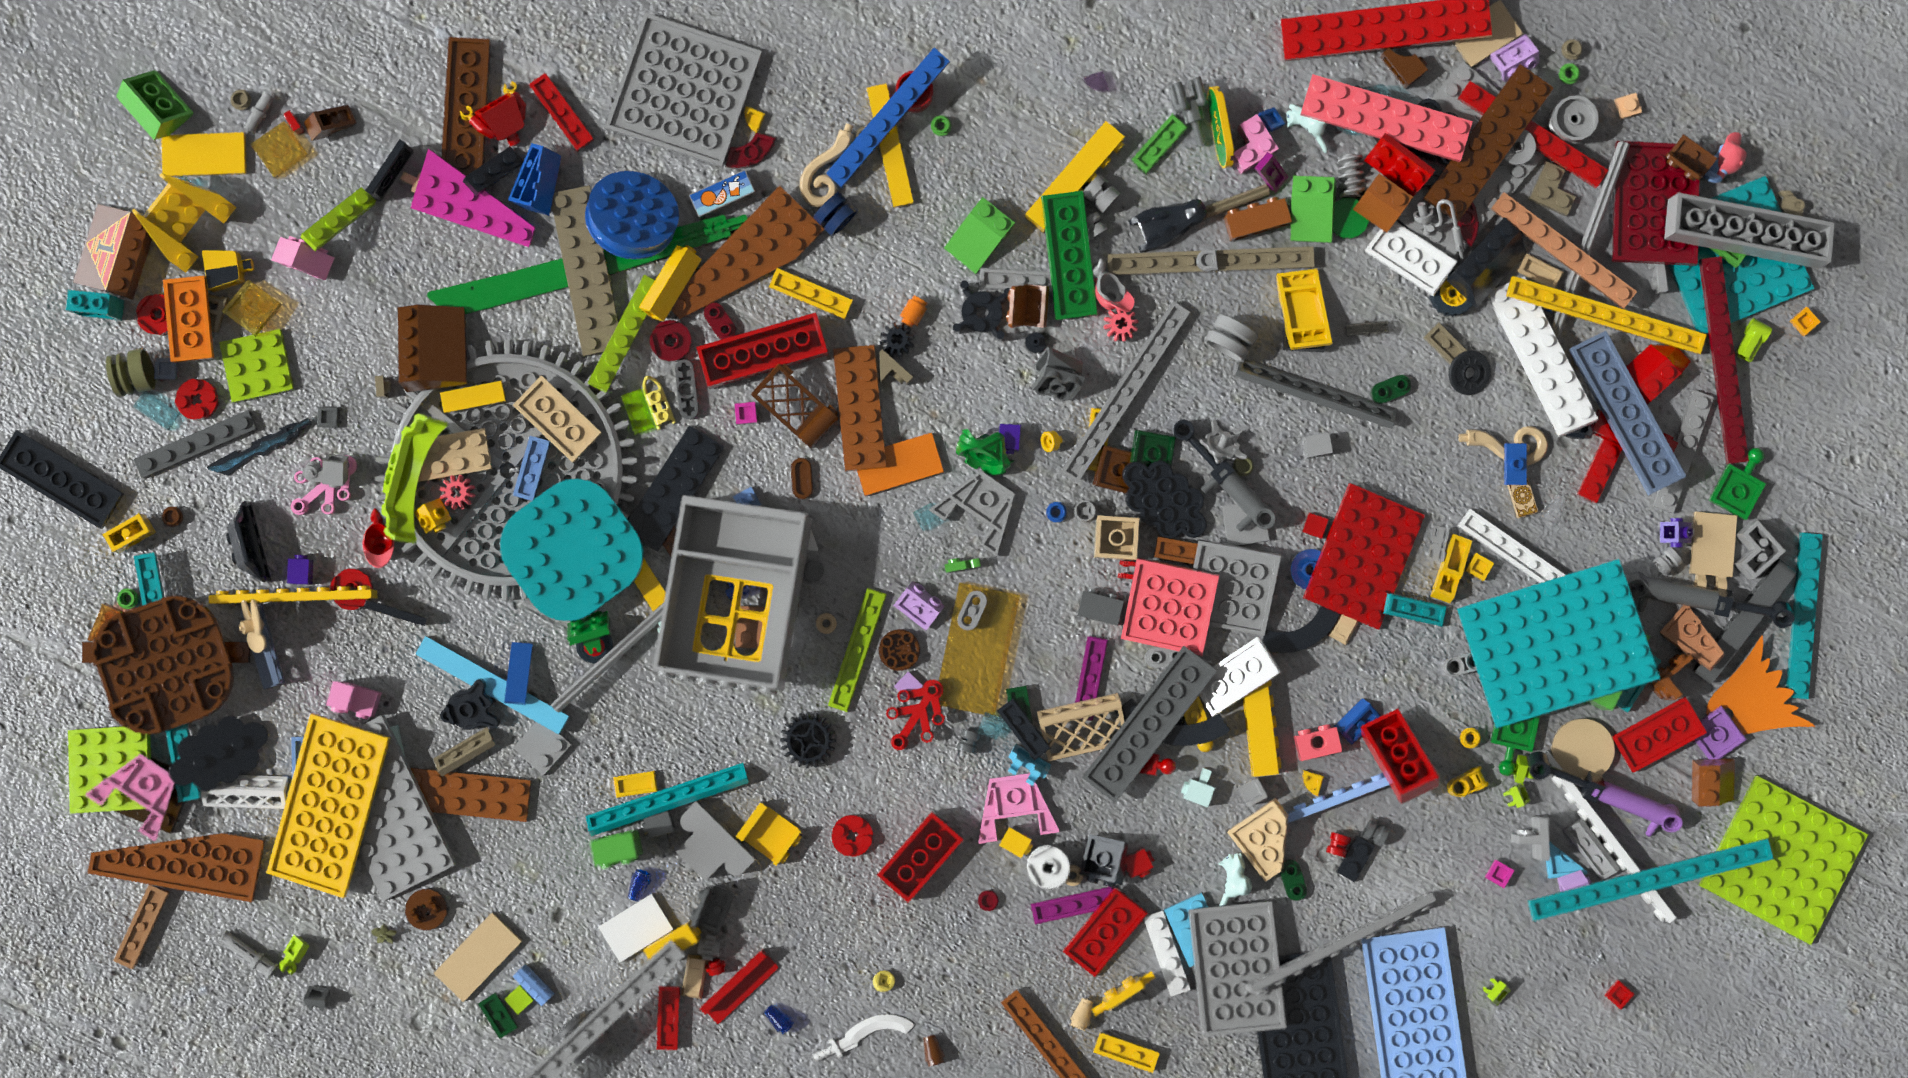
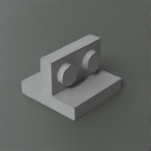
(1537, 836)

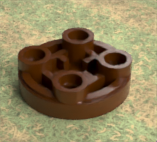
(899, 650)

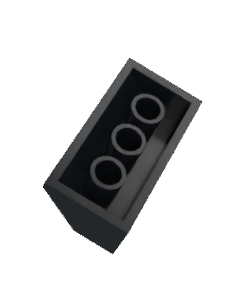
(1488, 263)

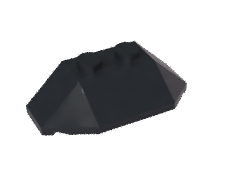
(247, 543)

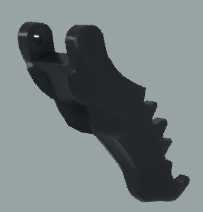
(1166, 223)

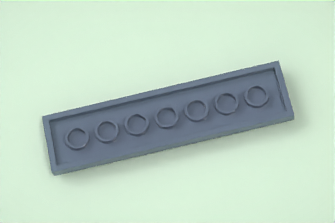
(1627, 413)

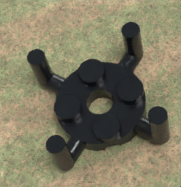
(977, 300)

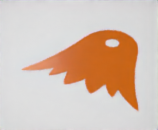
(1754, 697)

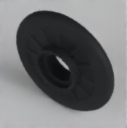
(1481, 375)

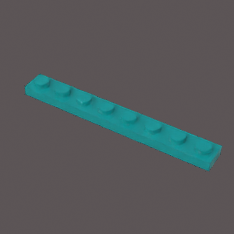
(1804, 614)
(667, 799)

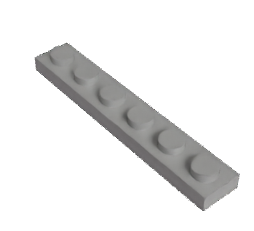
(1687, 439)

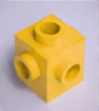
(433, 516)

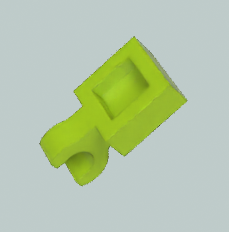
(294, 953)

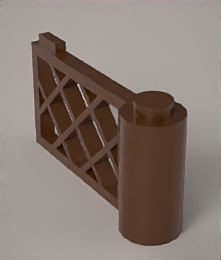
(817, 421)

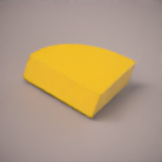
(754, 118)
(1312, 782)

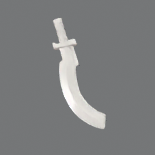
(861, 1030)

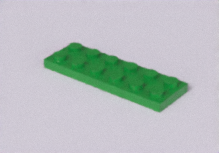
(1069, 255)

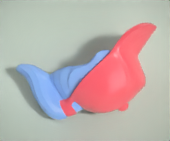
(1730, 159)

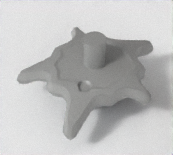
(1222, 444)

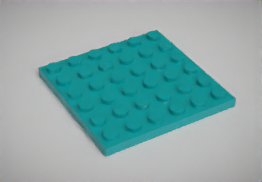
(1756, 281)

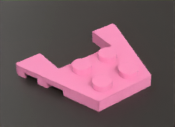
(144, 784)
(1010, 798)

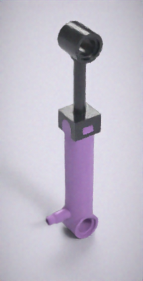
(1596, 788)

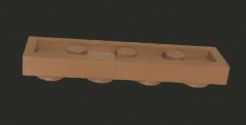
(141, 926)

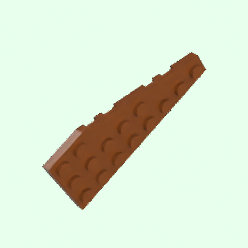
(764, 242)
(207, 864)

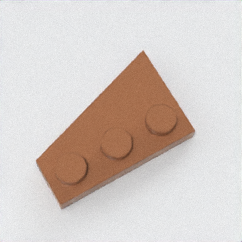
(1692, 638)

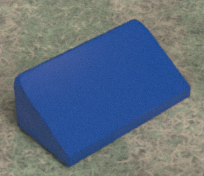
(1351, 723)

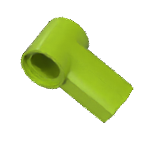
(1755, 335)

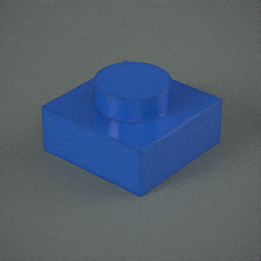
(1271, 119)

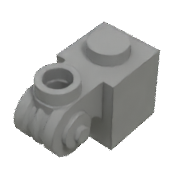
(333, 471)

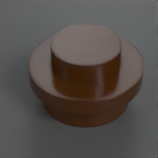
(172, 516)

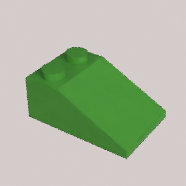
(1313, 209)
(979, 235)

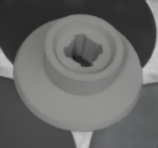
(1527, 149)

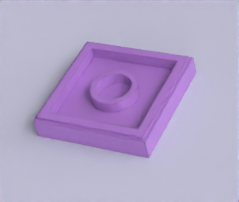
(1721, 734)

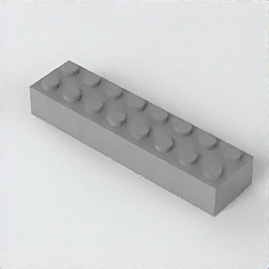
(1749, 230)

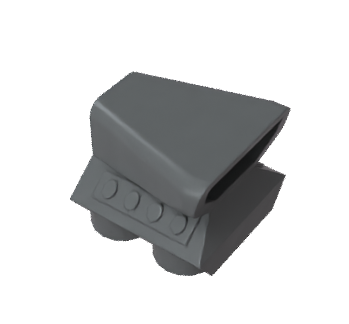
(1058, 375)

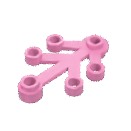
(329, 493)

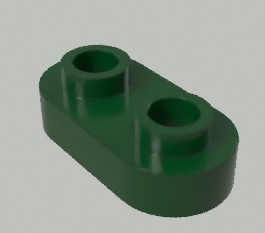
(1391, 389)
(1293, 880)

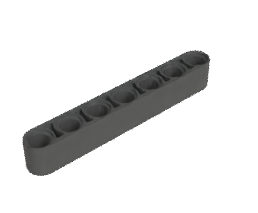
(1744, 622)

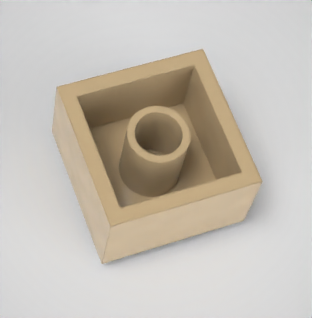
(1116, 538)

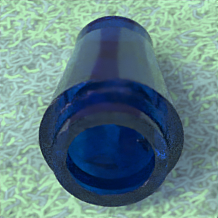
(639, 882)
(779, 1019)

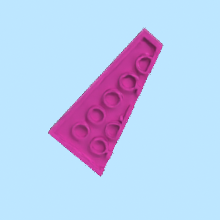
(447, 197)

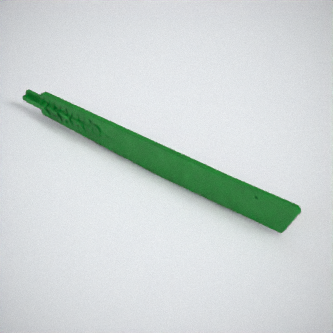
(551, 275)

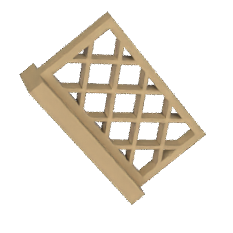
(1074, 712)

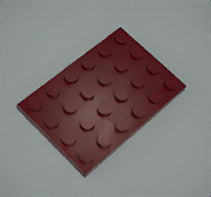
(1641, 207)

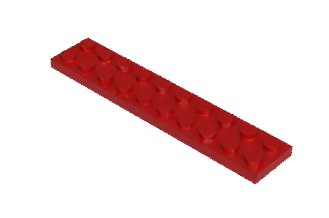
(1385, 28)

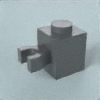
(660, 826)

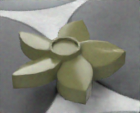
(383, 934)

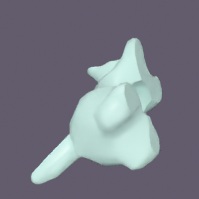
(1313, 126)
(1236, 881)

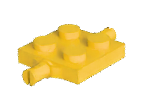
(1116, 996)

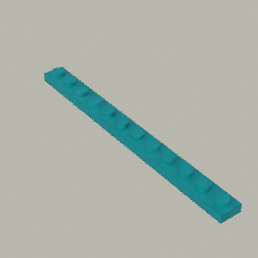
(150, 591)
(1650, 879)

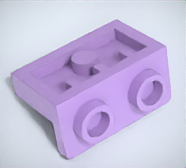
(1515, 53)
(919, 605)

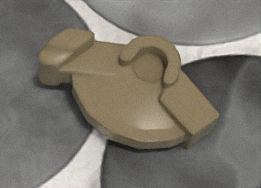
(1791, 204)

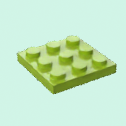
(256, 366)

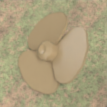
(252, 625)

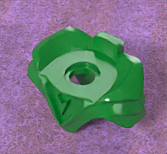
(984, 452)

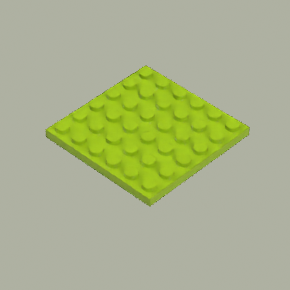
(1808, 862)

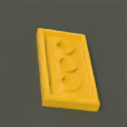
(204, 154)

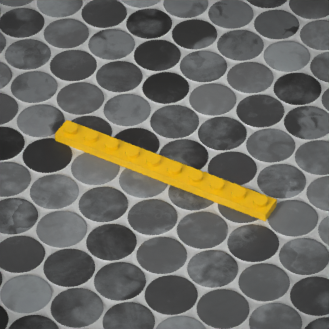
(1605, 315)

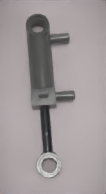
(1230, 481)

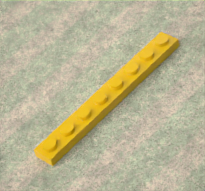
(284, 595)

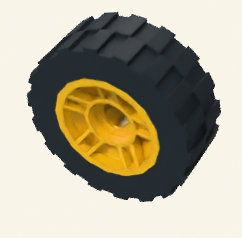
(1447, 304)

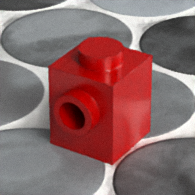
(1139, 863)

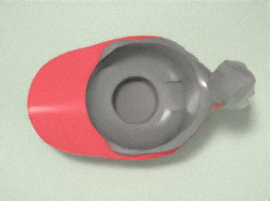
(1110, 290)

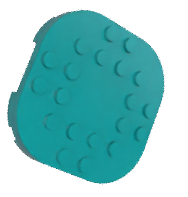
(571, 550)

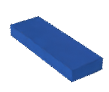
(518, 673)

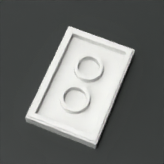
(636, 927)

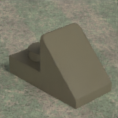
(888, 365)

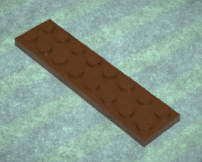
(465, 86)
(1490, 141)

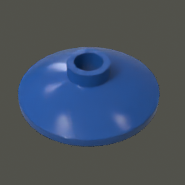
(1299, 564)

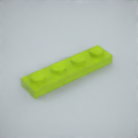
(338, 219)

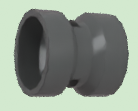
(968, 741)
(1375, 832)

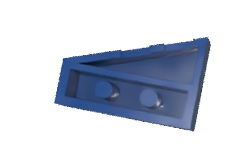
(536, 180)

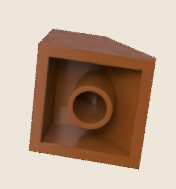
(1383, 203)
(1713, 781)

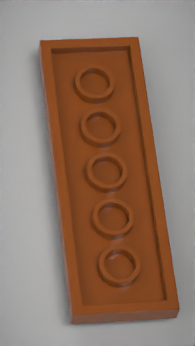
(859, 408)
(475, 794)

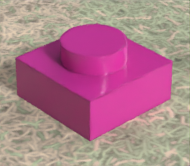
(745, 413)
(1499, 873)

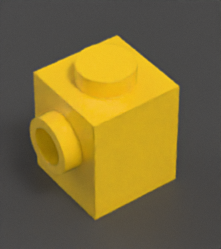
(1016, 842)

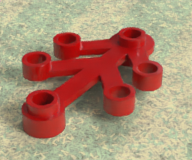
(919, 712)

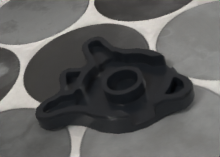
(470, 708)

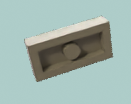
(1444, 343)

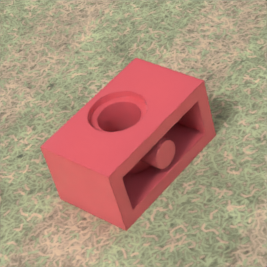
(1330, 742)

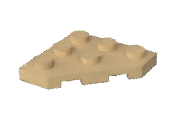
(1263, 838)

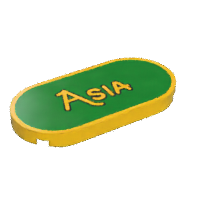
(1220, 126)

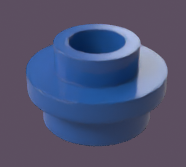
(1063, 512)

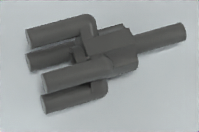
(1191, 106)

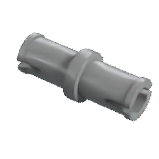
(258, 112)

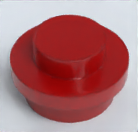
(715, 967)

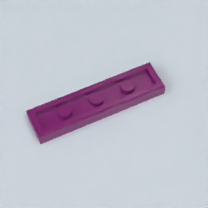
(1091, 670)
(1069, 905)

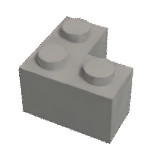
(1762, 549)

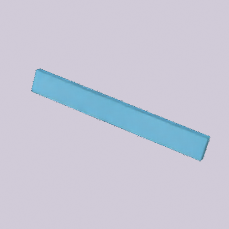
(495, 685)

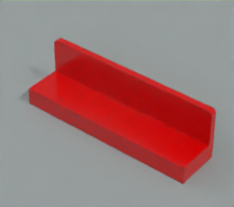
(739, 987)

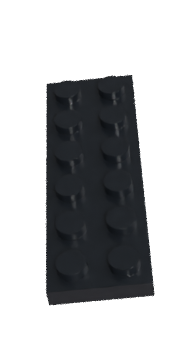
(678, 477)
(59, 479)

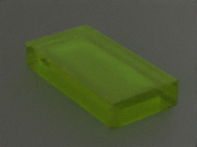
(638, 411)

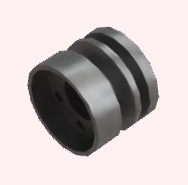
(570, 1026)

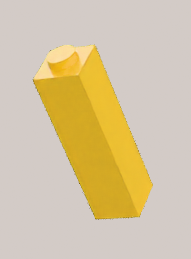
(670, 282)

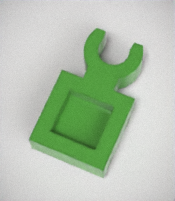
(958, 565)

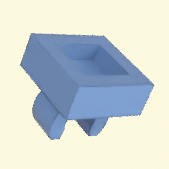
(747, 497)

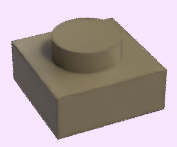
(383, 387)

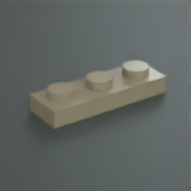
(464, 751)

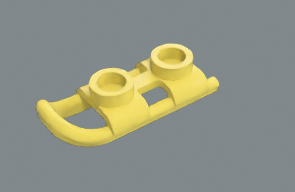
(656, 397)

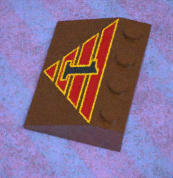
(113, 253)

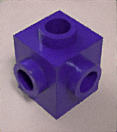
(1676, 532)

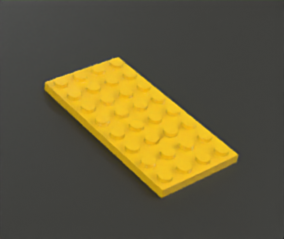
(328, 805)

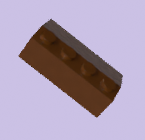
(431, 347)

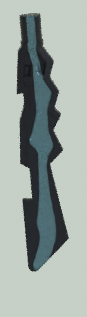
(261, 446)

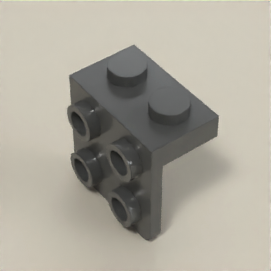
(712, 908)

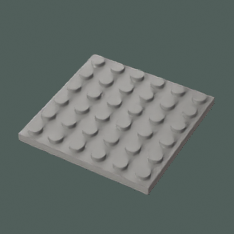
(683, 90)

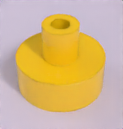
(1051, 441)

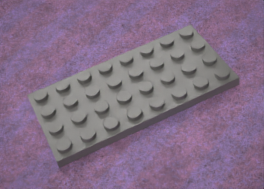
(401, 834)

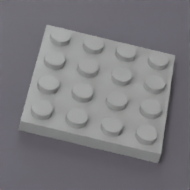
(1243, 584)

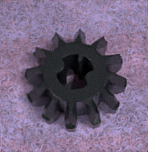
(897, 332)

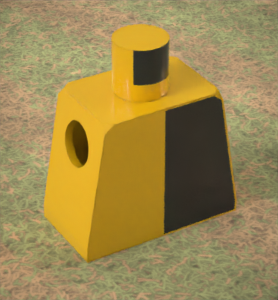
(224, 269)

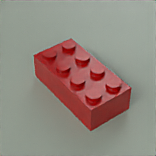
(1399, 756)
(919, 856)

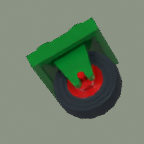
(591, 636)

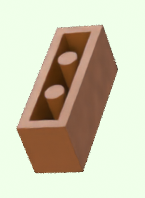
(1257, 218)

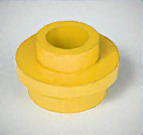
(1476, 738)

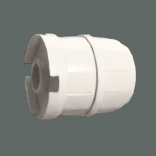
(1051, 855)

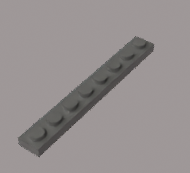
(1316, 393)

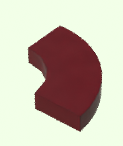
(750, 153)
(1469, 225)

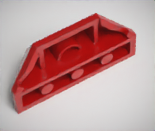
(1656, 369)

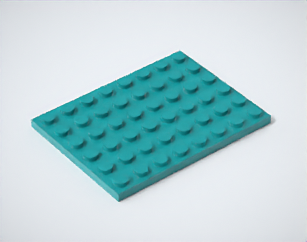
(1557, 643)

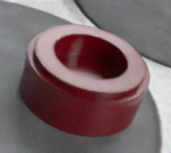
(988, 900)

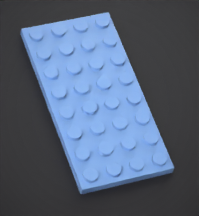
(1413, 1005)

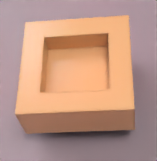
(1628, 106)

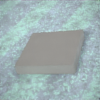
(1234, 515)

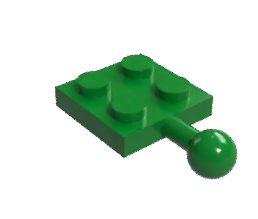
(1737, 489)
(1515, 736)

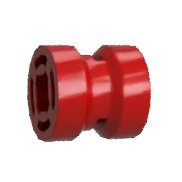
(1342, 841)

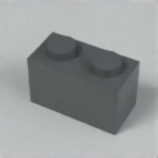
(1100, 607)

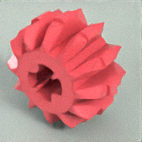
(1125, 330)
(450, 493)

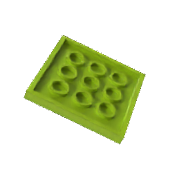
(96, 756)

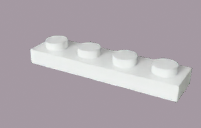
(1166, 953)

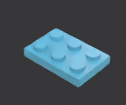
(1179, 922)

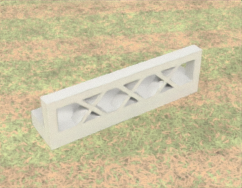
(247, 786)

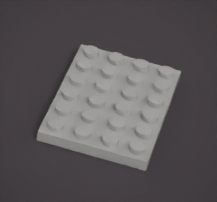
(1228, 951)

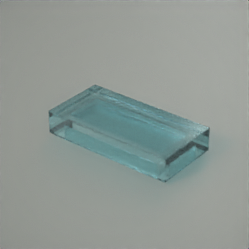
(156, 410)

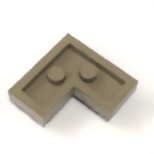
(1546, 191)

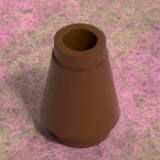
(933, 1051)

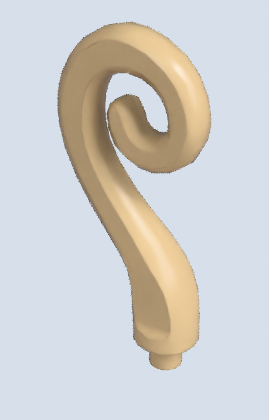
(842, 142)
(1481, 438)

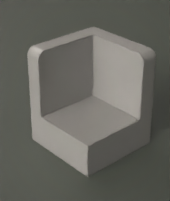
(1317, 445)
(1252, 792)

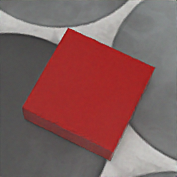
(294, 122)
(1315, 525)
(1619, 994)

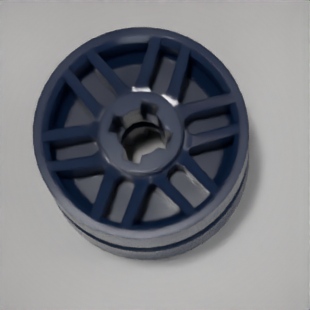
(835, 214)

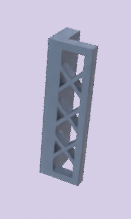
(267, 661)

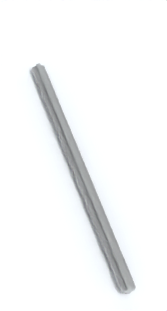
(1594, 225)
(610, 658)

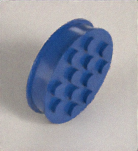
(631, 215)

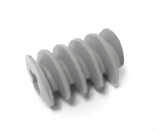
(1350, 175)

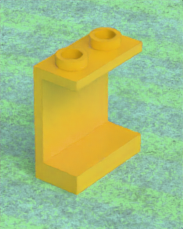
(770, 833)

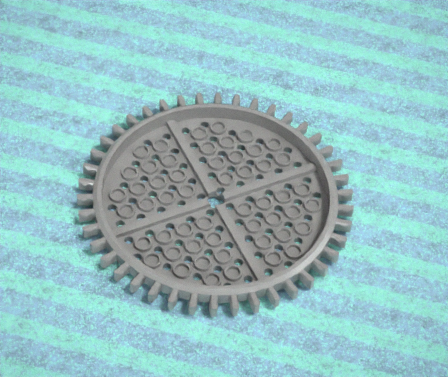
(505, 367)

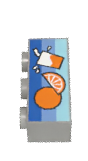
(722, 194)

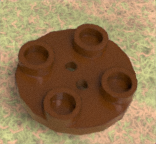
(418, 915)

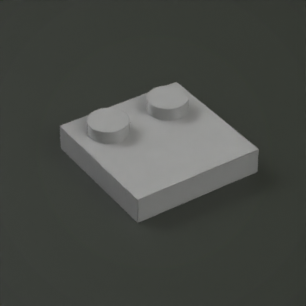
(542, 747)

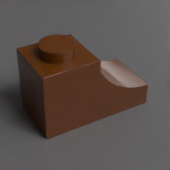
(1404, 68)
(329, 121)

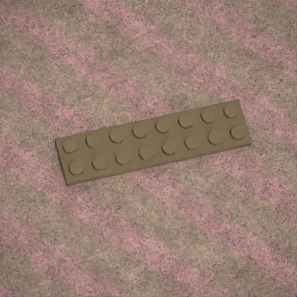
(585, 271)

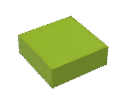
(519, 999)

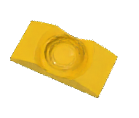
(1303, 309)

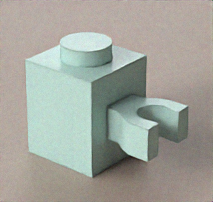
(1198, 790)

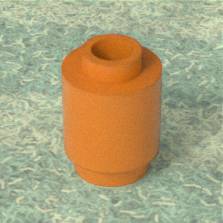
(913, 311)

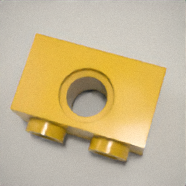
(129, 533)

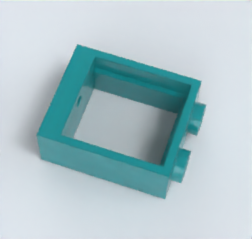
(93, 304)

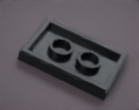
(389, 170)

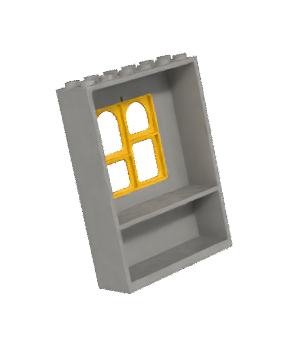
(743, 548)

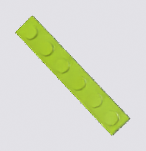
(621, 338)

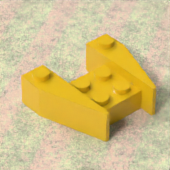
(176, 213)

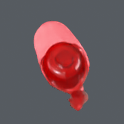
(376, 545)

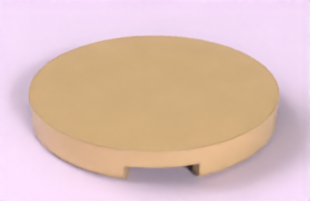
(1583, 747)

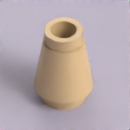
(1082, 1015)

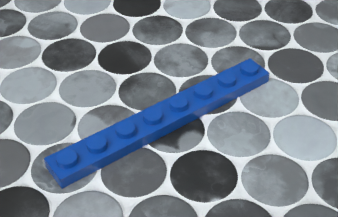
(888, 117)

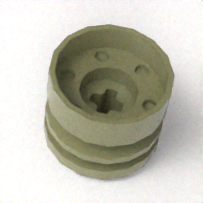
(130, 372)

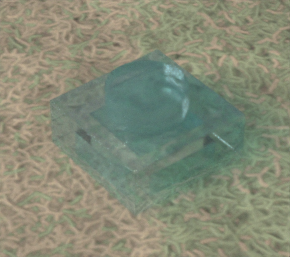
(990, 725)

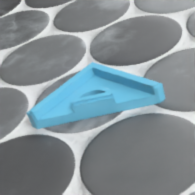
(1560, 863)

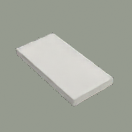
(1412, 257)
(1239, 676)

